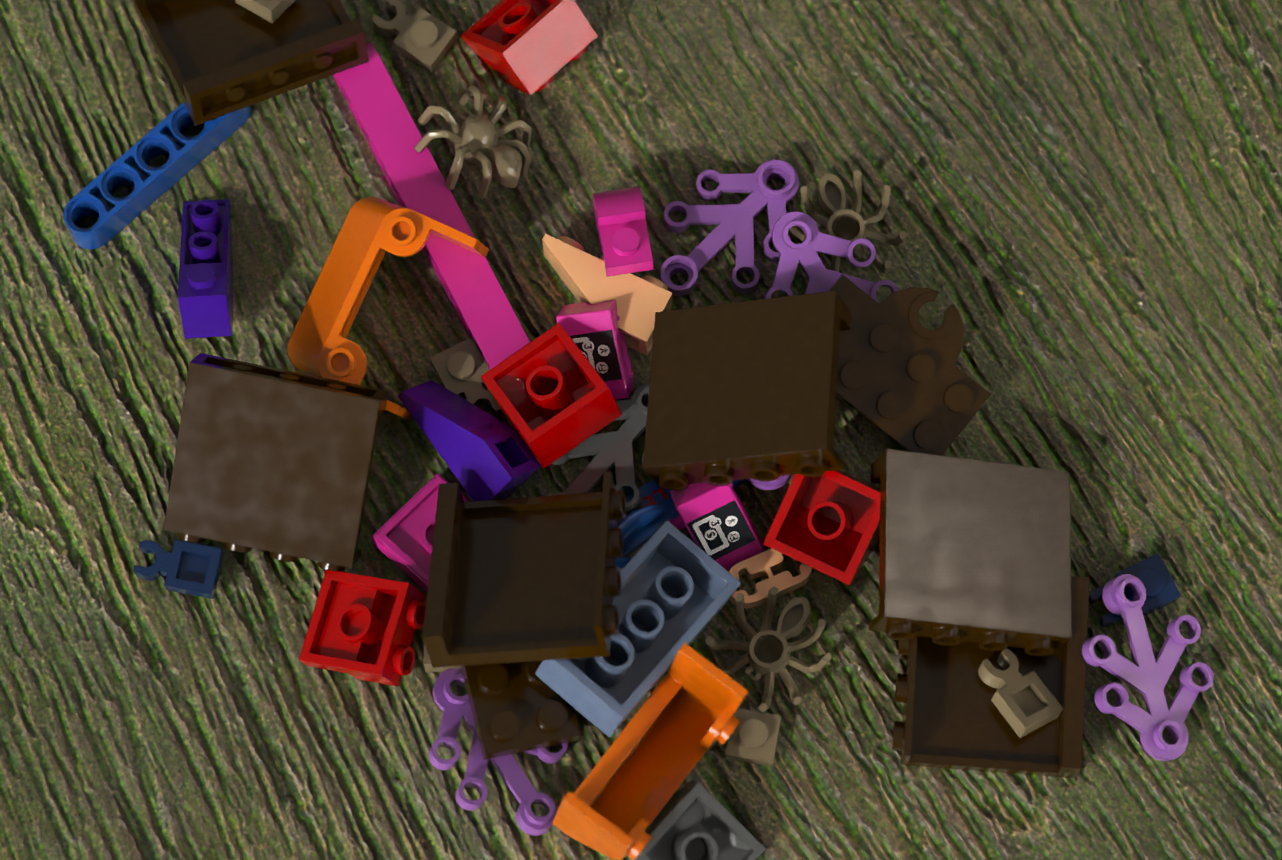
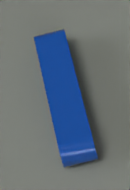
(147, 181)

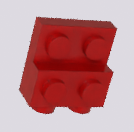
(364, 627)

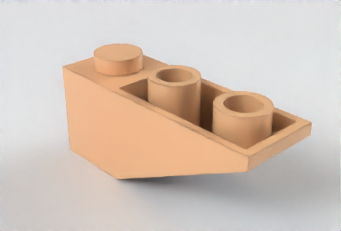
(587, 280)

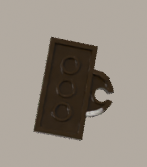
(903, 372)
(516, 709)

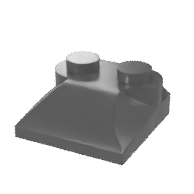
(698, 829)

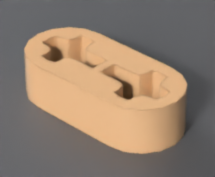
(765, 564)

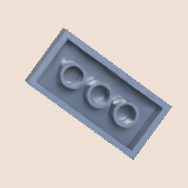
(664, 602)

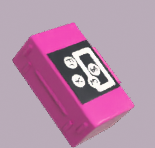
(601, 342)
(717, 522)

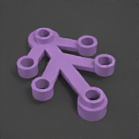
(732, 222)
(819, 277)
(1148, 674)
(459, 707)

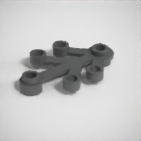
(613, 449)

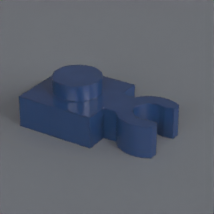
(188, 569)
(1157, 582)

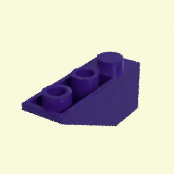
(206, 269)
(475, 445)

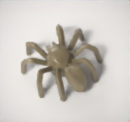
(479, 142)
(846, 222)
(769, 650)

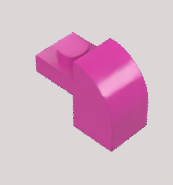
(622, 231)

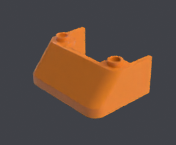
(369, 230)
(652, 757)

